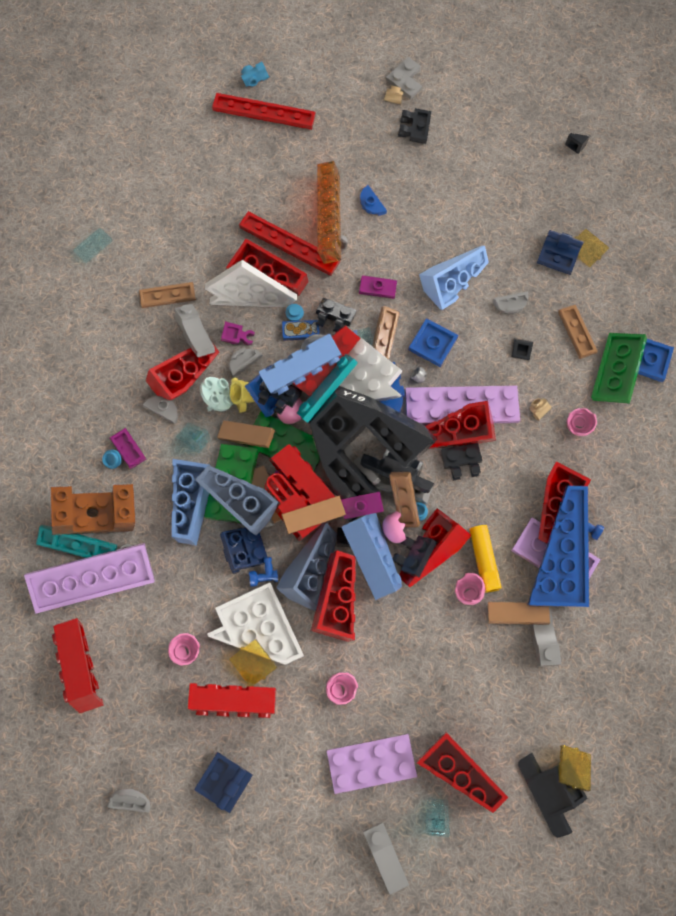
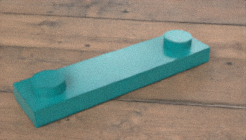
(327, 387)
(73, 543)

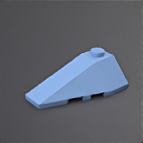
(449, 277)

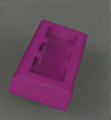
(378, 287)
(127, 448)
(362, 505)

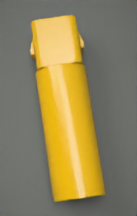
(485, 558)

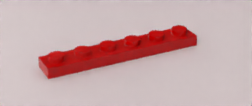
(264, 111)
(286, 242)

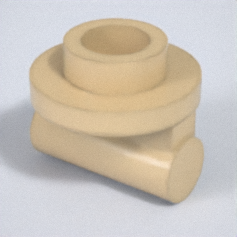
(394, 95)
(539, 408)

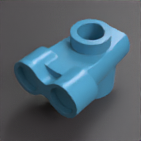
(252, 76)

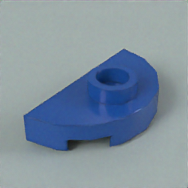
(371, 203)

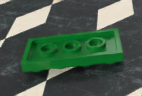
(619, 367)
(285, 435)
(238, 462)

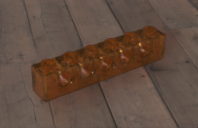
(328, 212)

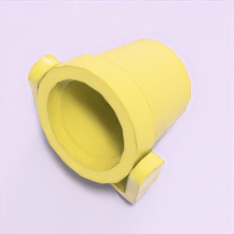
(239, 394)

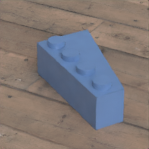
(301, 364)
(188, 501)
(373, 555)

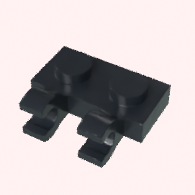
(420, 125)
(334, 311)
(287, 398)
(461, 456)
(418, 556)

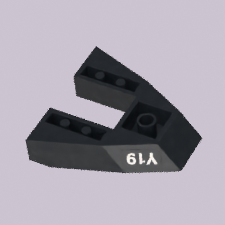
(344, 419)

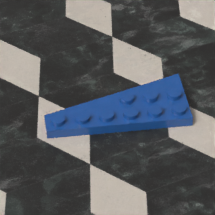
(565, 563)

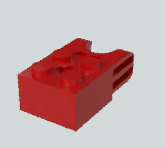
(288, 500)

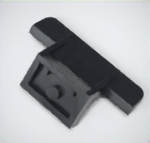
(391, 464)
(550, 794)

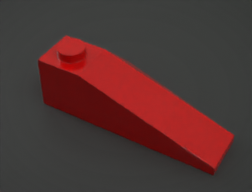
(178, 373)
(464, 426)
(556, 482)
(449, 539)

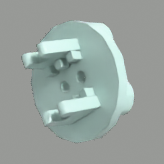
(216, 394)

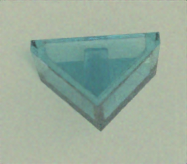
(194, 437)
(437, 818)

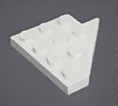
(248, 287)
(372, 374)
(260, 618)

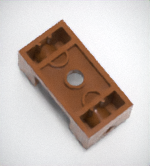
(114, 510)

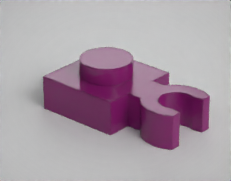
(233, 334)

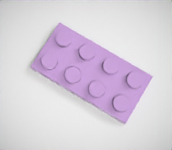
(533, 549)
(371, 763)

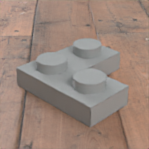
(402, 78)

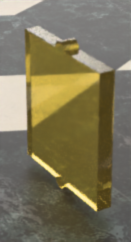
(591, 249)
(253, 663)
(575, 768)

